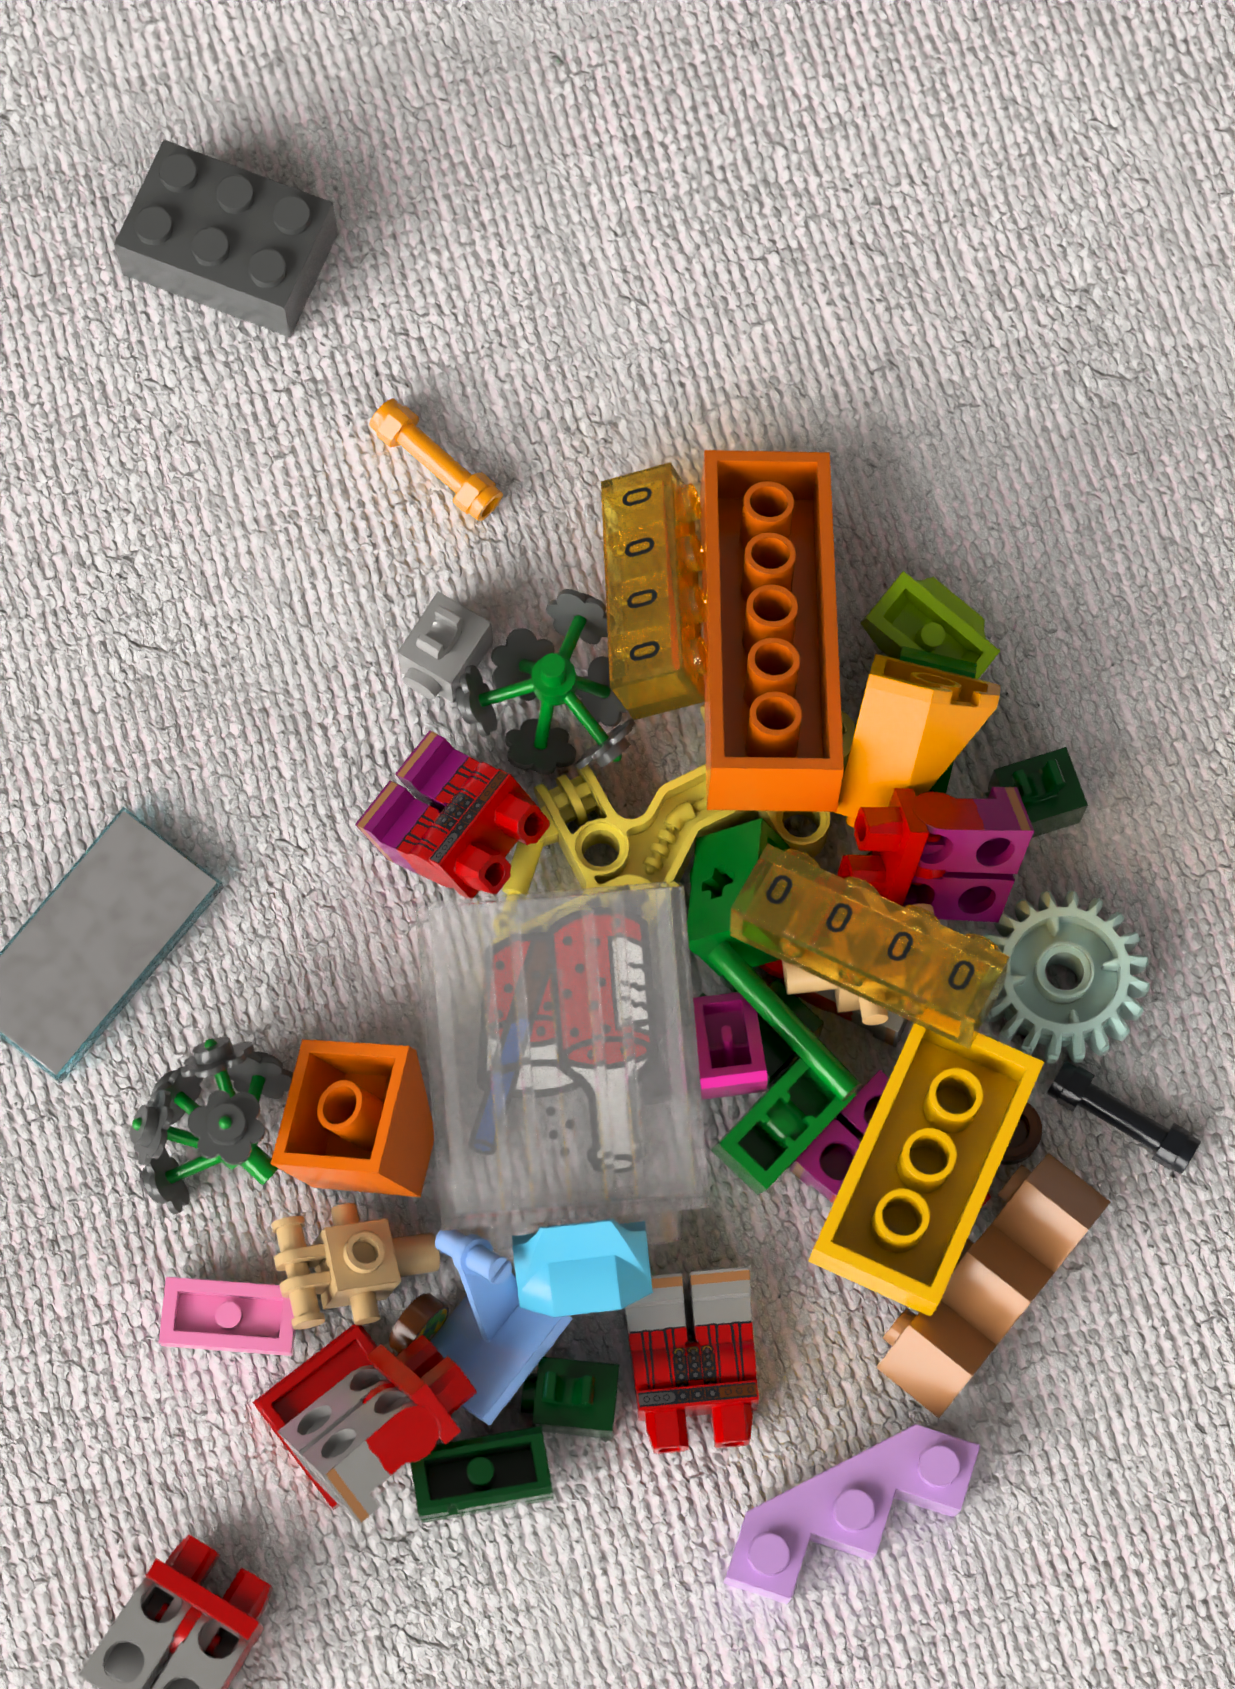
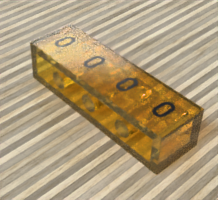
(654, 591)
(869, 944)

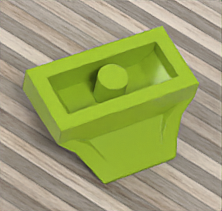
(928, 619)

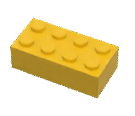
(925, 1166)

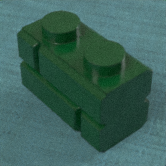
(482, 1475)

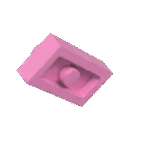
(226, 1317)

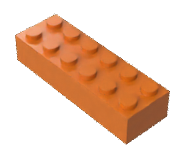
(770, 632)

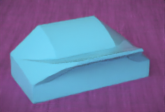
(582, 1267)

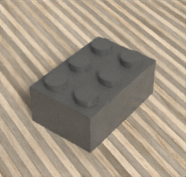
(226, 238)

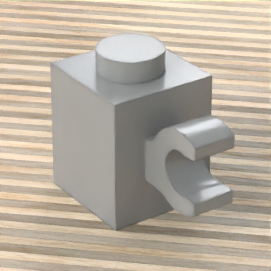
(442, 647)

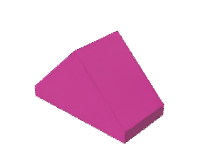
(729, 1046)

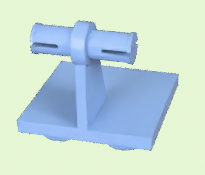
(488, 1330)

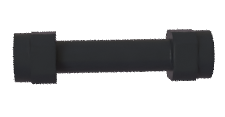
(1172, 1146)

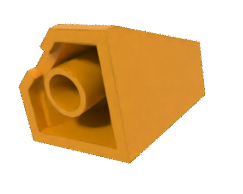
(910, 730)

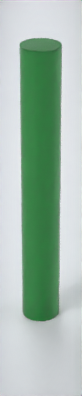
(784, 1021)

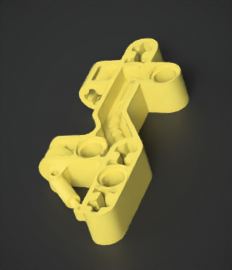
(656, 843)

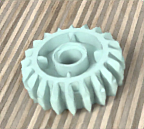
(1094, 955)

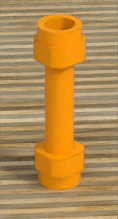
(474, 492)

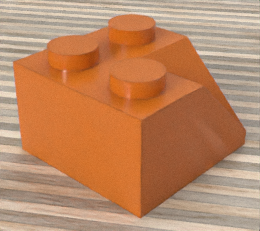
(356, 1119)

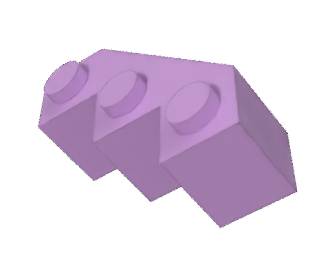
(849, 1507)

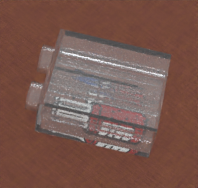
(563, 1060)

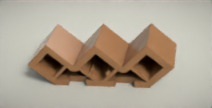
(992, 1283)

